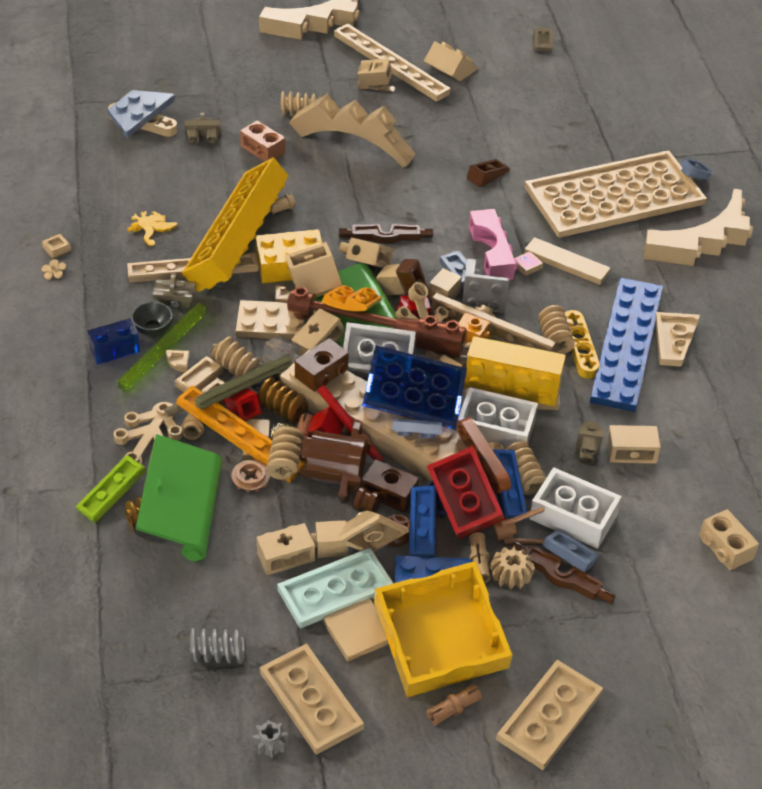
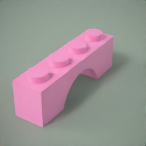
(487, 228)

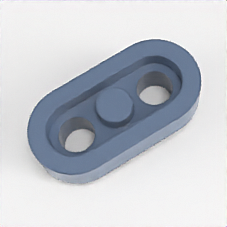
(695, 168)

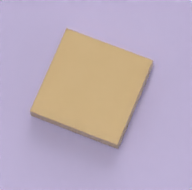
(356, 629)

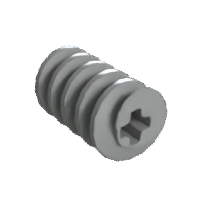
(217, 646)

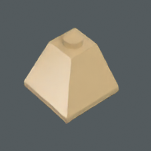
(370, 531)

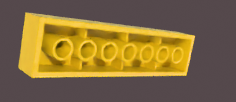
(235, 225)

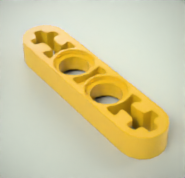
(582, 344)

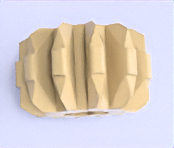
(512, 568)

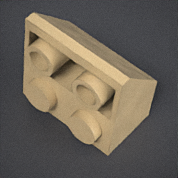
(450, 61)
(314, 269)

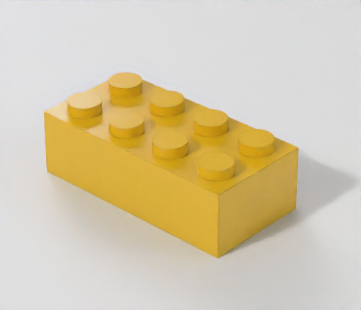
(514, 371)

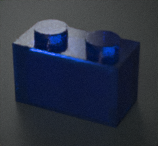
(113, 341)

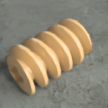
(295, 103)
(556, 328)
(234, 358)
(285, 452)
(529, 469)

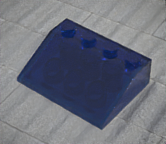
(414, 386)

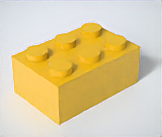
(273, 248)

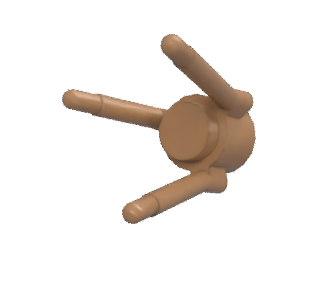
(506, 529)

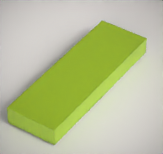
(110, 489)

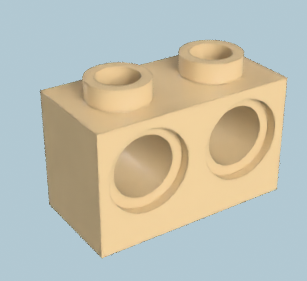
(728, 539)

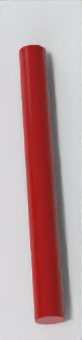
(345, 418)

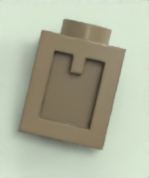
(543, 39)

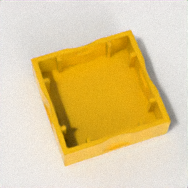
(442, 629)

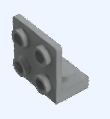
(484, 289)

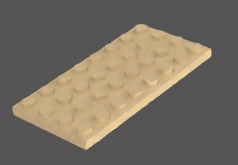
(614, 193)

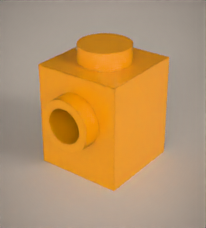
(475, 327)

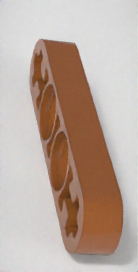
(491, 465)

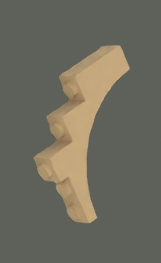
(317, 18)
(353, 119)
(709, 238)

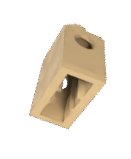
(367, 252)

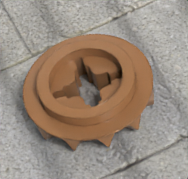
(250, 468)

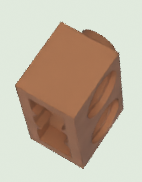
(262, 141)

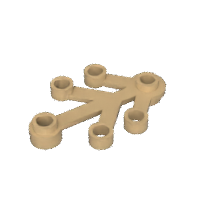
(417, 294)
(149, 431)

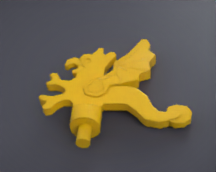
(149, 224)

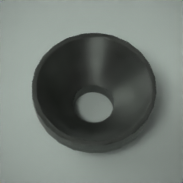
(152, 313)

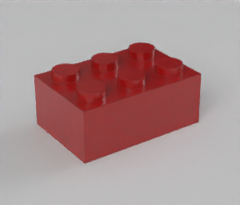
(465, 492)

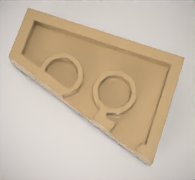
(674, 336)

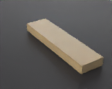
(568, 261)

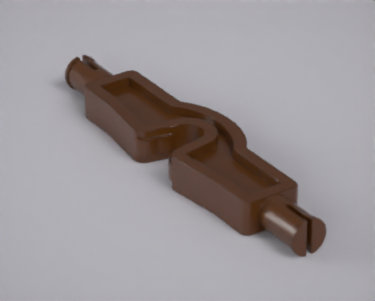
(397, 233)
(573, 579)

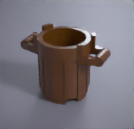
(336, 458)

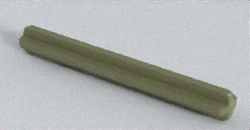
(242, 382)

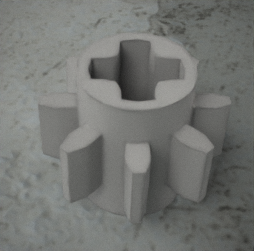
(270, 738)

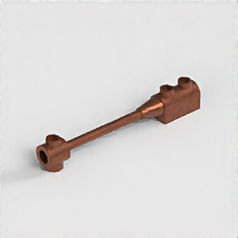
(430, 334)

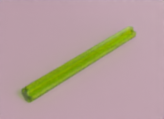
(160, 347)

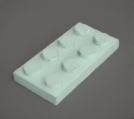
(333, 587)

